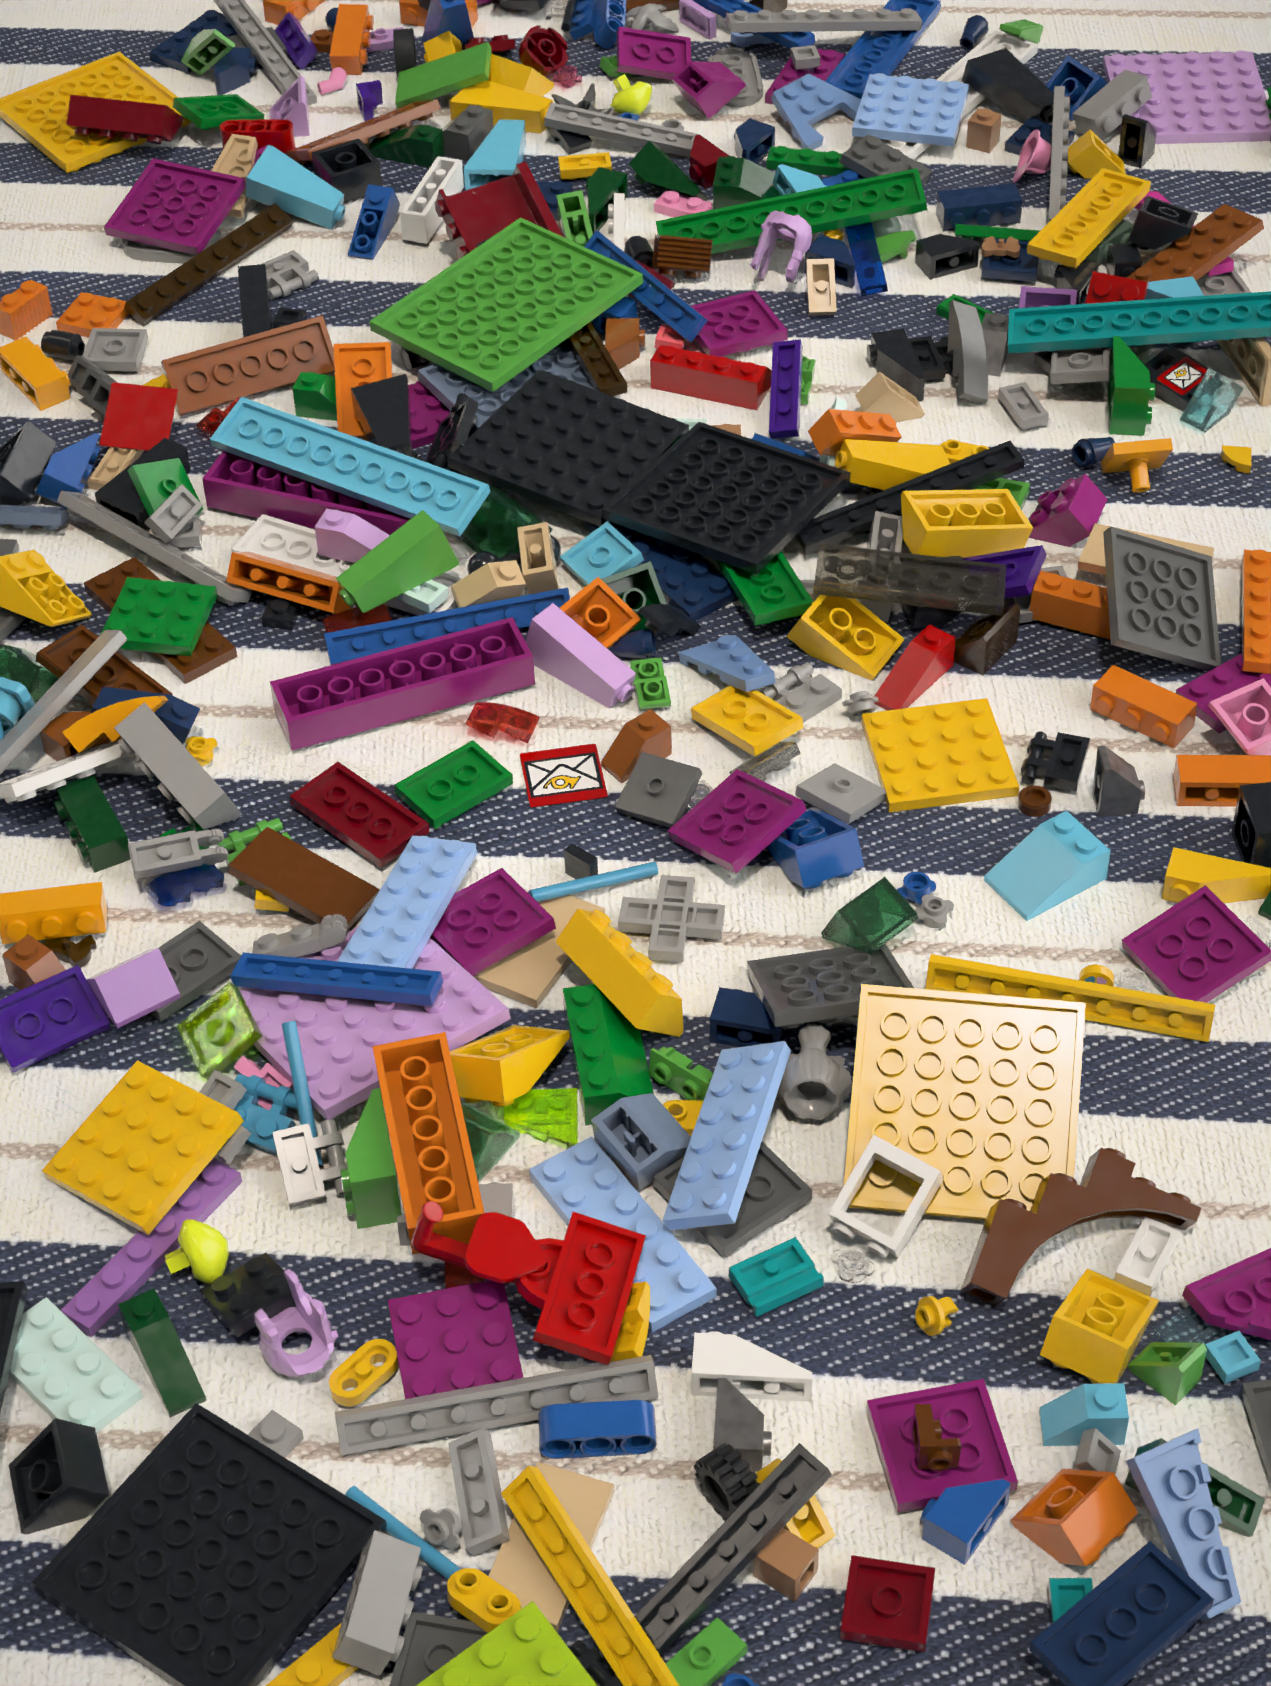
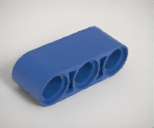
(608, 17)
(597, 1429)

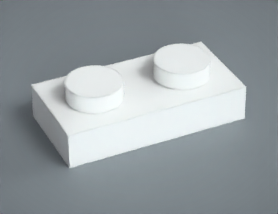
(1147, 1256)

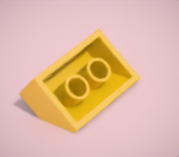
(518, 76)

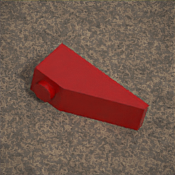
(917, 669)

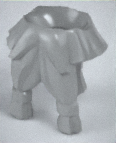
(830, 1080)

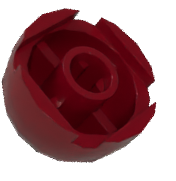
(543, 50)

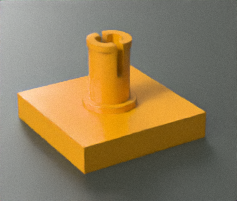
(1137, 458)

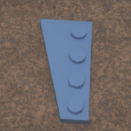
(1182, 1509)

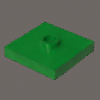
(158, 481)

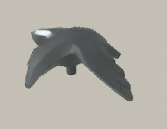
(587, 102)

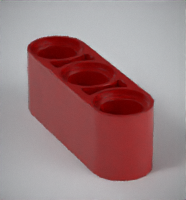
(271, 132)

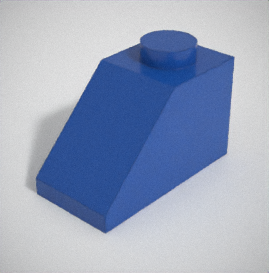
(964, 1517)

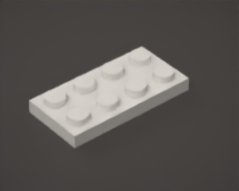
(57, 773)

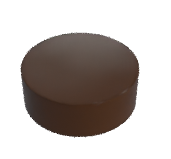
(1034, 801)

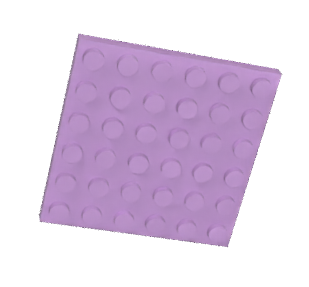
(1199, 96)
(340, 1031)

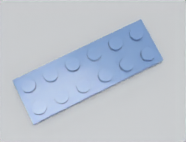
(410, 903)
(727, 1136)
(591, 1184)

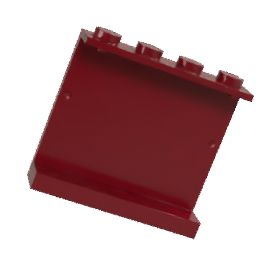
(492, 207)

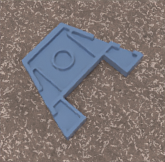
(808, 102)

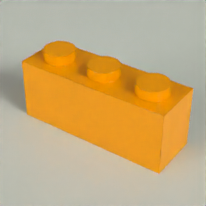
(34, 373)
(53, 912)

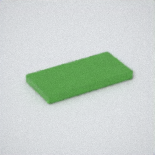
(444, 75)

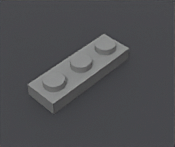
(478, 1491)

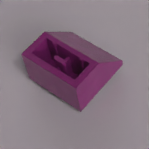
(707, 86)
(1067, 512)

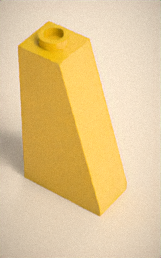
(505, 102)
(888, 463)

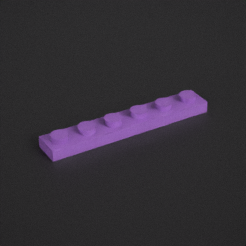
(147, 1253)

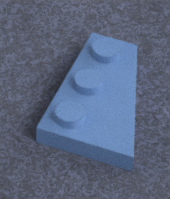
(731, 661)

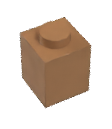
(983, 130)
(787, 1564)

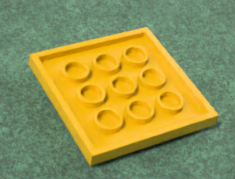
(939, 755)
(142, 1147)

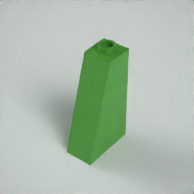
(398, 564)

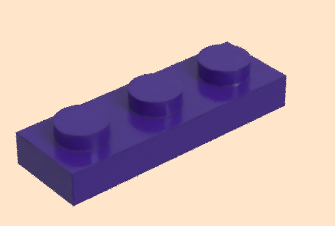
(296, 41)

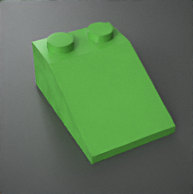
(371, 1169)

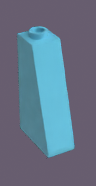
(497, 154)
(294, 189)

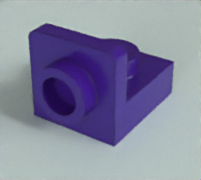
(368, 97)

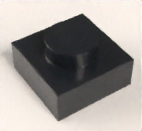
(280, 613)

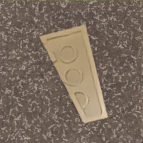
(237, 160)

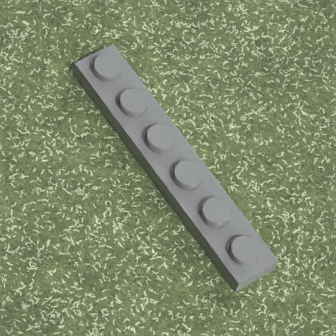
(618, 129)

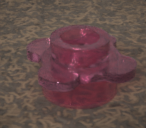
(567, 76)

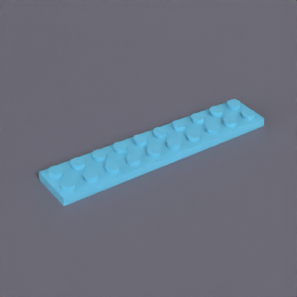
(350, 465)

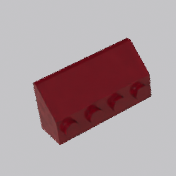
(123, 119)

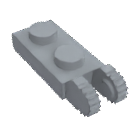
(176, 852)
(304, 938)

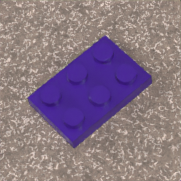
(1021, 568)
(49, 1018)

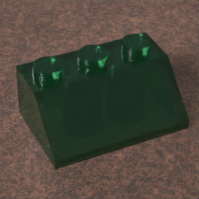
(497, 523)

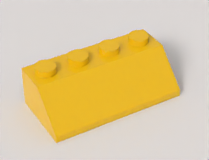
(962, 522)
(622, 973)

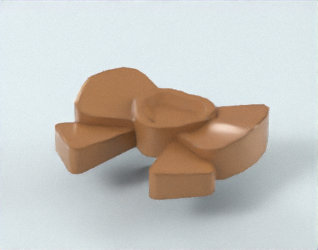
(991, 247)

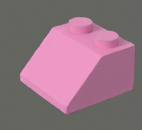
(1247, 716)

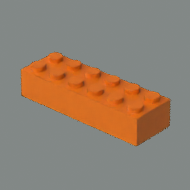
(428, 1134)

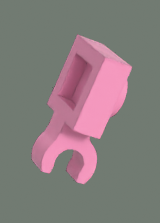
(268, 1072)

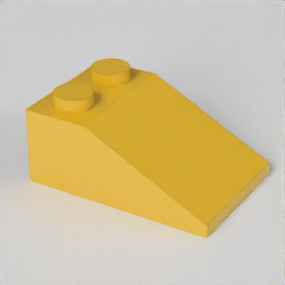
(845, 635)
(505, 1063)
(1098, 1328)

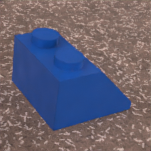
(1078, 81)

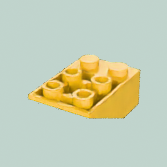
(36, 591)

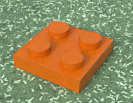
(91, 312)

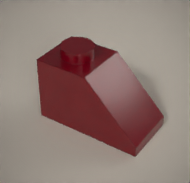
(704, 161)

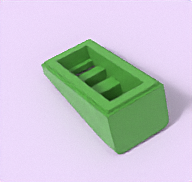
(1023, 29)

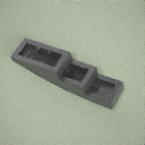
(968, 352)
(91, 382)

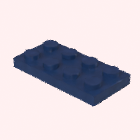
(172, 50)
(1122, 1622)

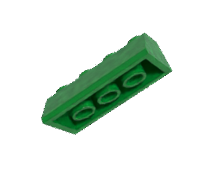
(604, 1050)

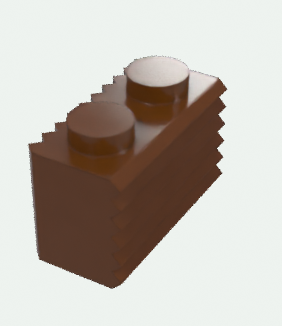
(682, 254)

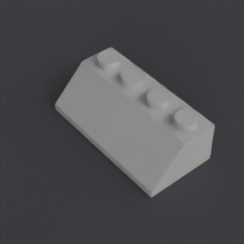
(176, 769)

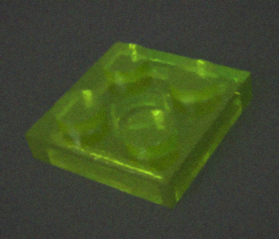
(219, 1030)

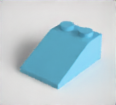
(1050, 866)

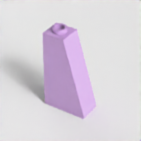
(578, 658)

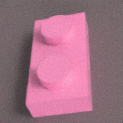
(676, 204)

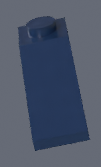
(175, 713)

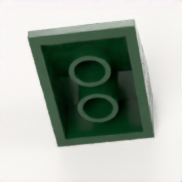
(741, 182)

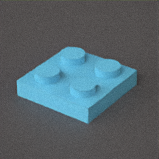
(601, 555)

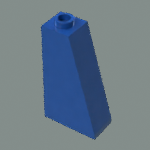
(446, 16)

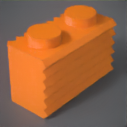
(24, 309)

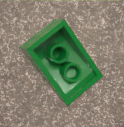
(1128, 392)

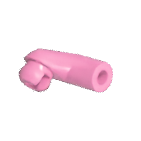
(335, 81)

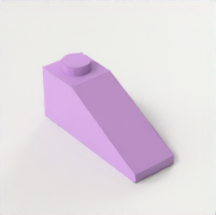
(346, 536)

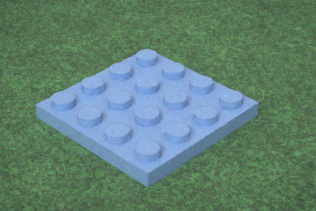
(911, 109)

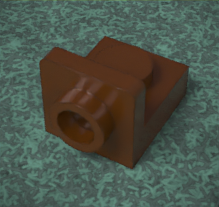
(930, 1448)

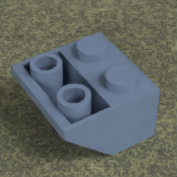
(640, 1137)

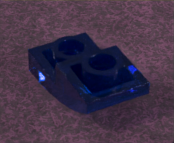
(177, 885)

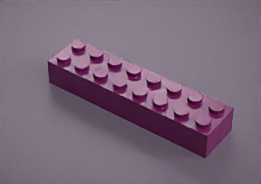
(255, 490)
(402, 683)

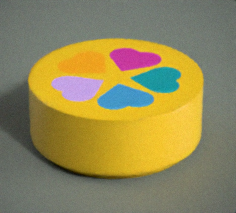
(1097, 974)

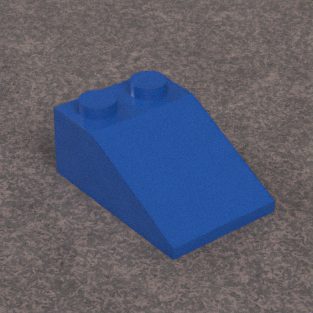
(817, 849)

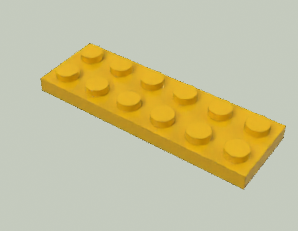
(1088, 218)

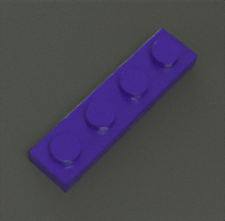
(785, 389)

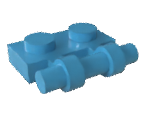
(259, 1120)

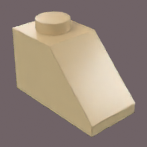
(887, 397)
(537, 558)
(489, 584)

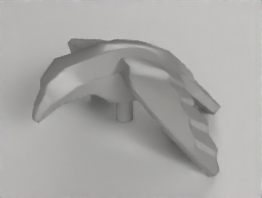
(648, 14)

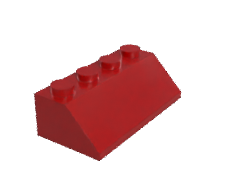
(709, 377)

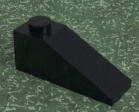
(896, 359)

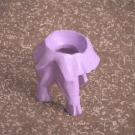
(784, 227)
(307, 1317)

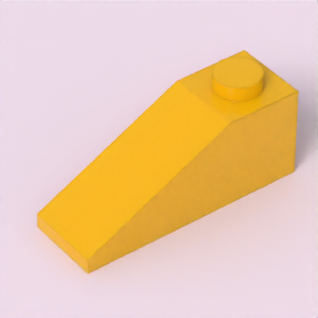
(1224, 877)

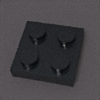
(245, 1291)

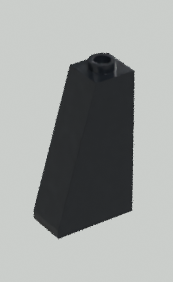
(1010, 85)
(254, 299)
(385, 413)
(121, 494)

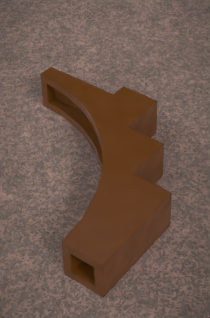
(1104, 1192)

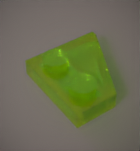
(546, 1115)

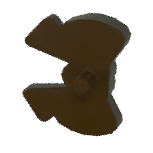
(67, 950)

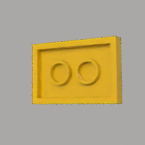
(747, 719)

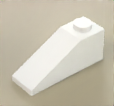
(747, 1367)

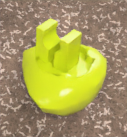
(631, 98)
(202, 1249)

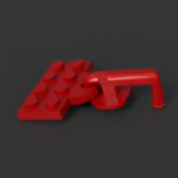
(574, 1280)

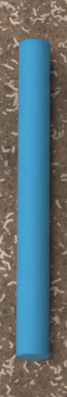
(594, 882)
(299, 1079)
(402, 1532)

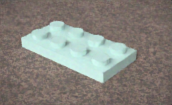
(68, 1371)

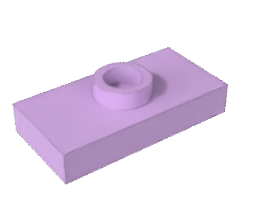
(697, 18)
(381, 40)

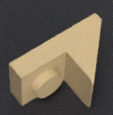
(820, 287)

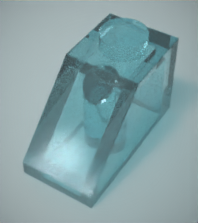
(1211, 401)

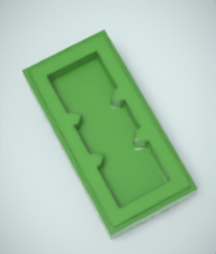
(707, 1656)

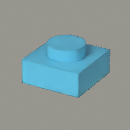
(1232, 1357)

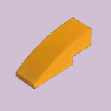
(102, 722)

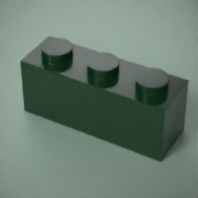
(91, 823)

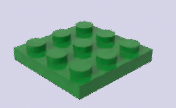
(161, 615)

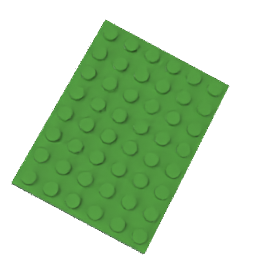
(506, 303)

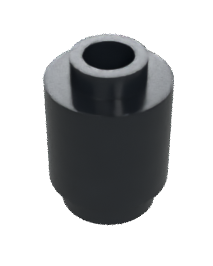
(640, 250)
(62, 344)

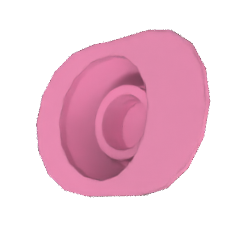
(1034, 156)

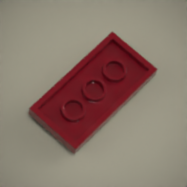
(358, 814)

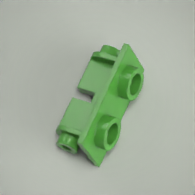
(673, 1071)

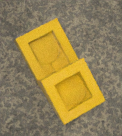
(634, 1324)

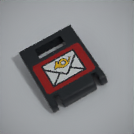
(1178, 378)

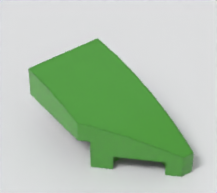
(895, 244)

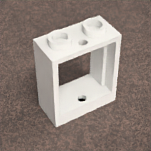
(906, 1164)

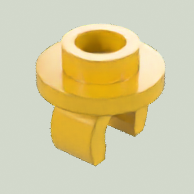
(932, 1314)

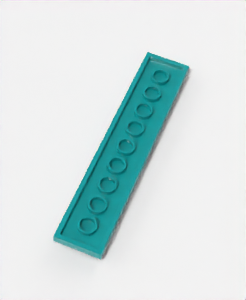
(1140, 322)

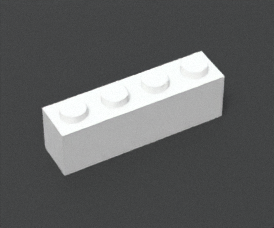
(419, 213)

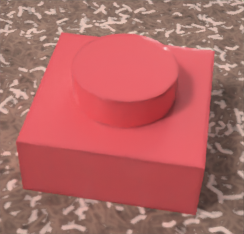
(669, 337)

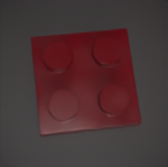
(498, 43)
(887, 1603)

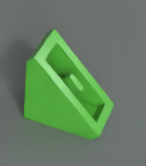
(1170, 1367)

